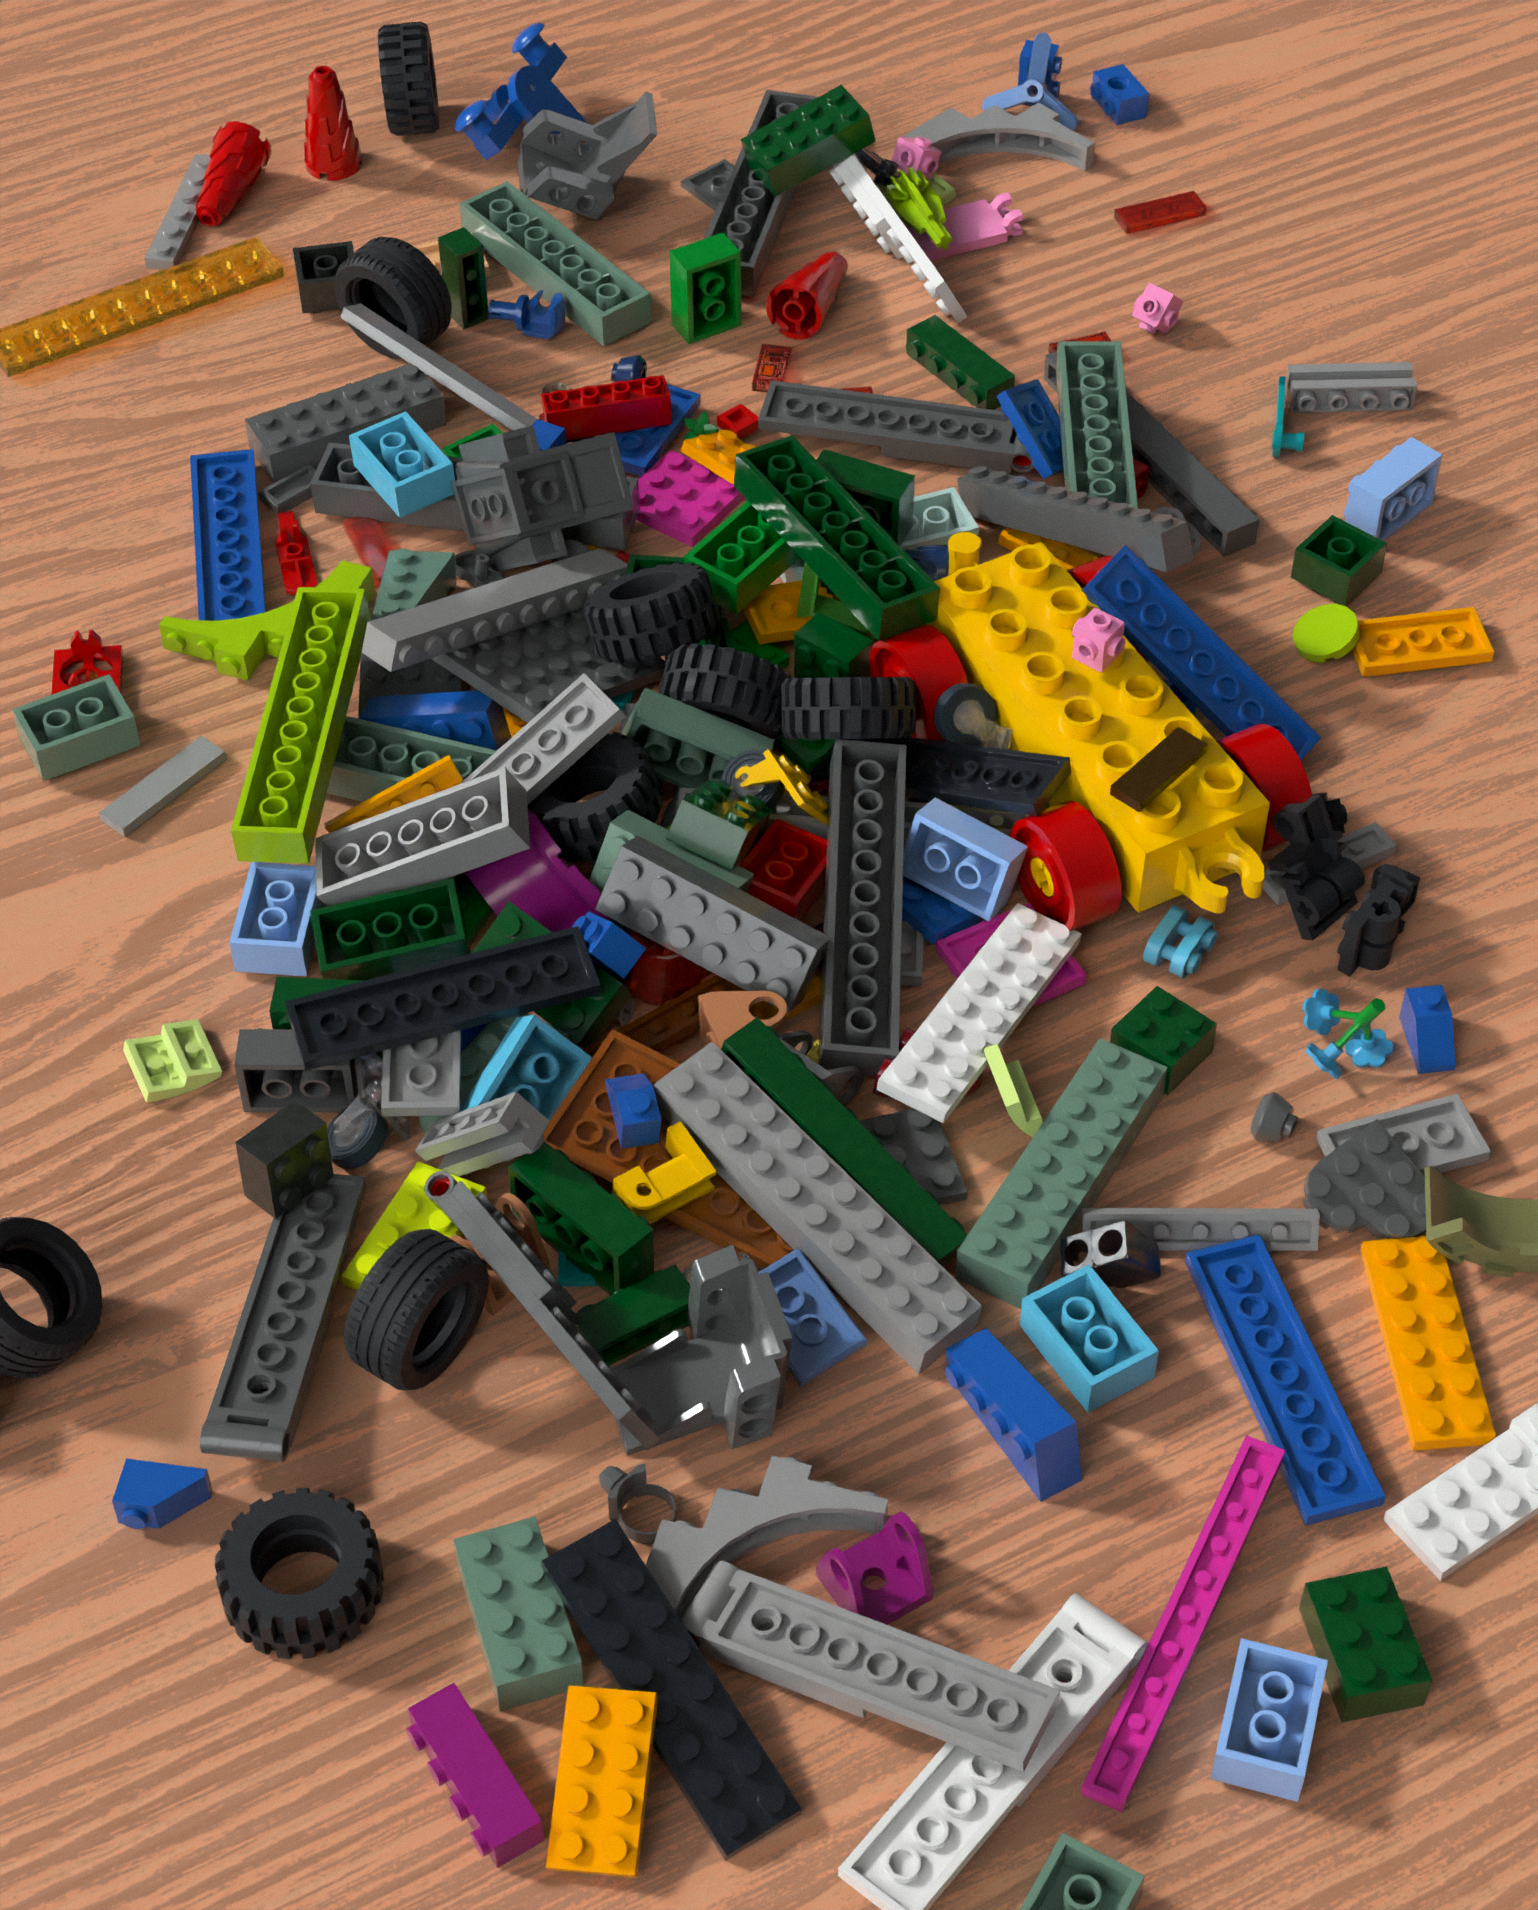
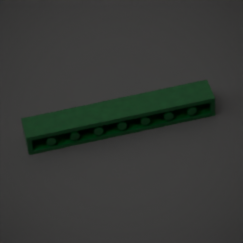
(837, 1131)

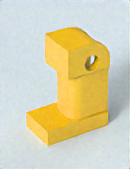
(669, 1184)

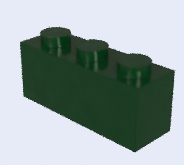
(464, 276)
(636, 1315)

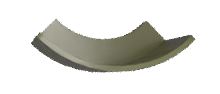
(1481, 1227)

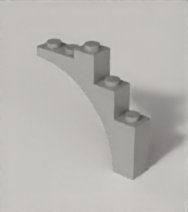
(995, 130)
(741, 1522)

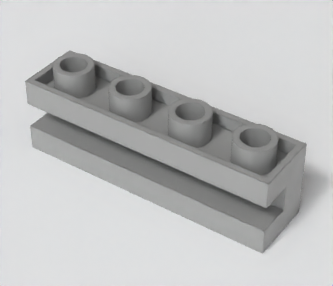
(1350, 387)
(484, 1135)

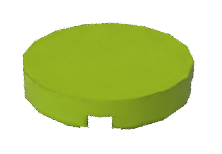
(1326, 633)

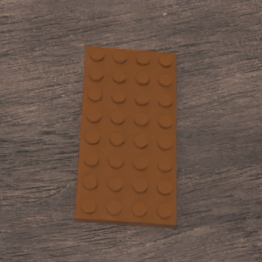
(588, 1137)

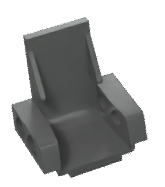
(585, 174)
(522, 497)
(731, 1367)

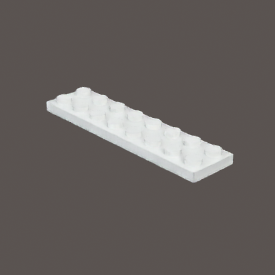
(978, 1012)

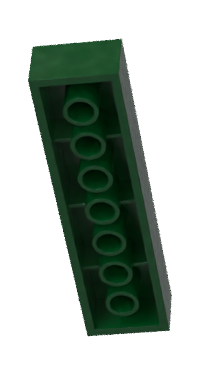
(836, 538)

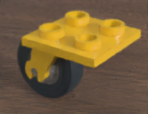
(769, 777)

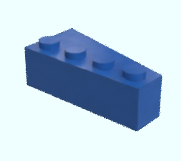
(454, 716)
(1017, 1413)

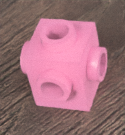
(916, 154)
(1157, 309)
(1098, 639)

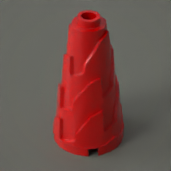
(329, 131)
(233, 167)
(806, 295)

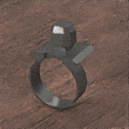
(625, 1486)

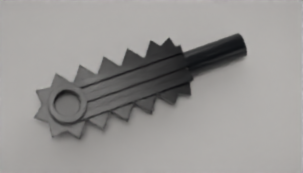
(879, 166)

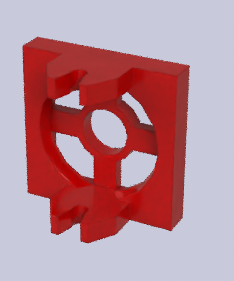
(88, 652)

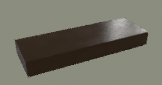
(1158, 769)

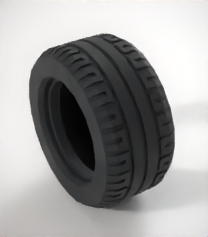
(397, 270)
(66, 1286)
(416, 1309)

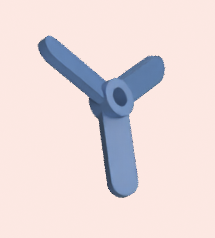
(1036, 77)

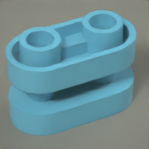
(1188, 954)

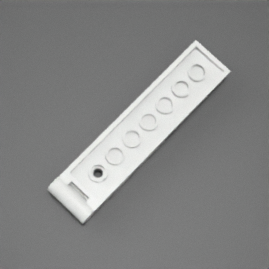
(892, 231)
(1473, 1500)
(965, 1795)

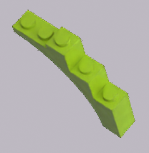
(243, 642)

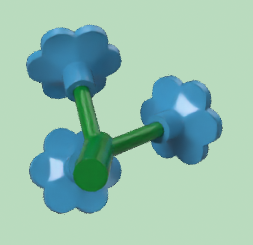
(1367, 1046)

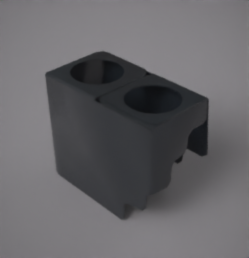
(1139, 1266)

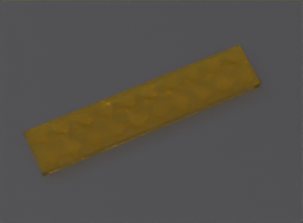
(136, 305)

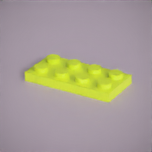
(407, 1212)

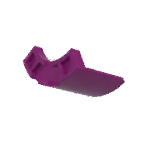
(537, 883)

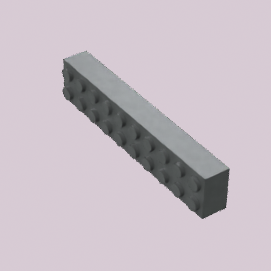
(747, 207)
(345, 492)
(863, 906)

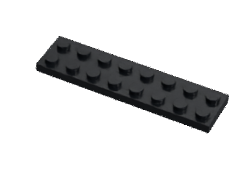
(973, 774)
(442, 998)
(696, 1721)

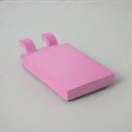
(974, 227)

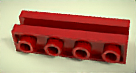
(609, 407)

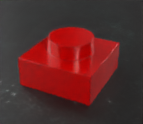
(738, 420)

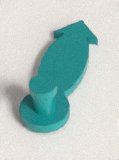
(1281, 439)

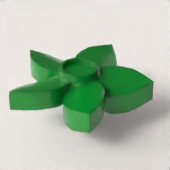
(700, 427)

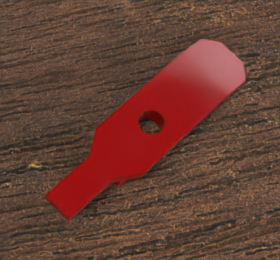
(294, 555)

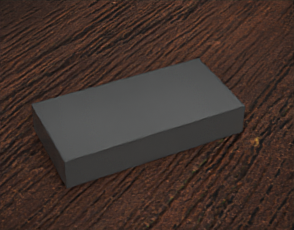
(289, 491)

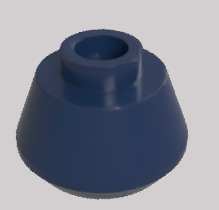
(629, 369)

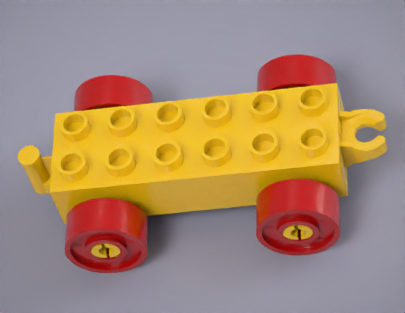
(1012, 635)

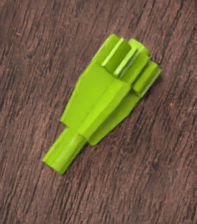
(919, 206)

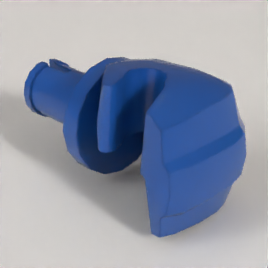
(531, 316)

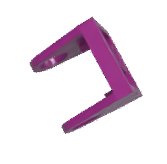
(881, 1555)

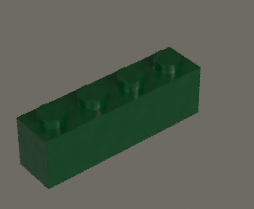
(958, 362)

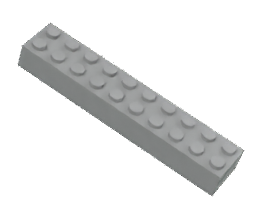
(818, 1208)

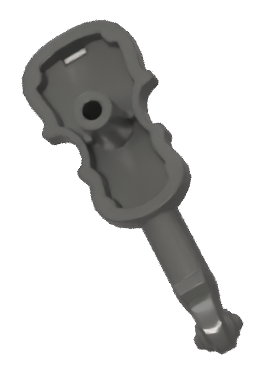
(476, 568)

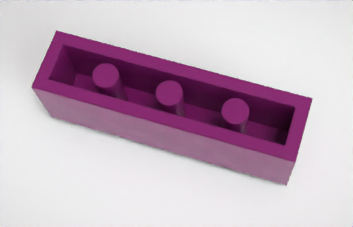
(475, 1776)

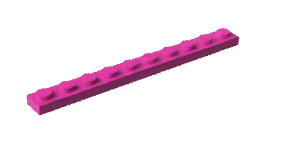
(1182, 1625)

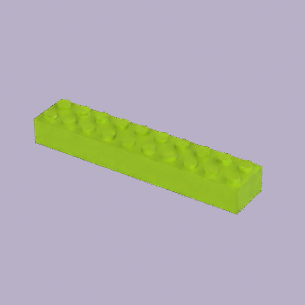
(301, 726)

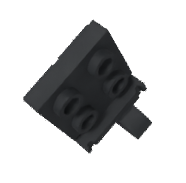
(1317, 877)
(1378, 921)

